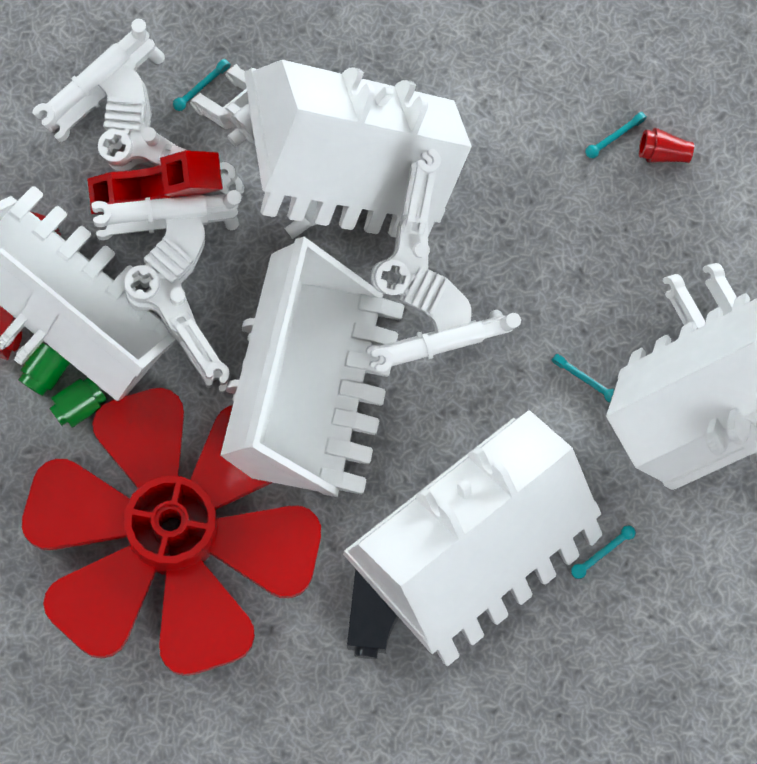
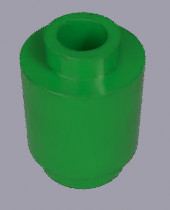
(43, 369)
(77, 402)

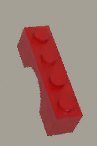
(177, 176)

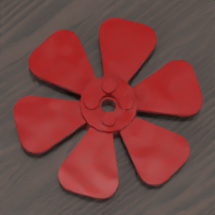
(199, 617)

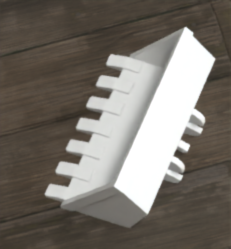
(348, 143)
(308, 373)
(479, 534)

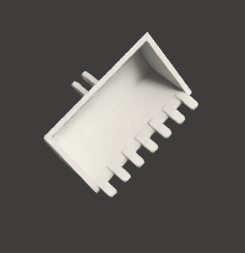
(72, 300)
(691, 399)

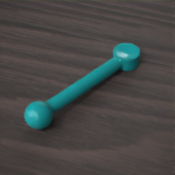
(180, 103)
(592, 151)
(561, 362)
(579, 570)

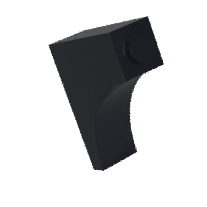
(369, 621)

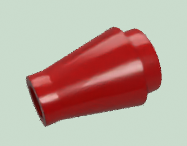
(664, 147)

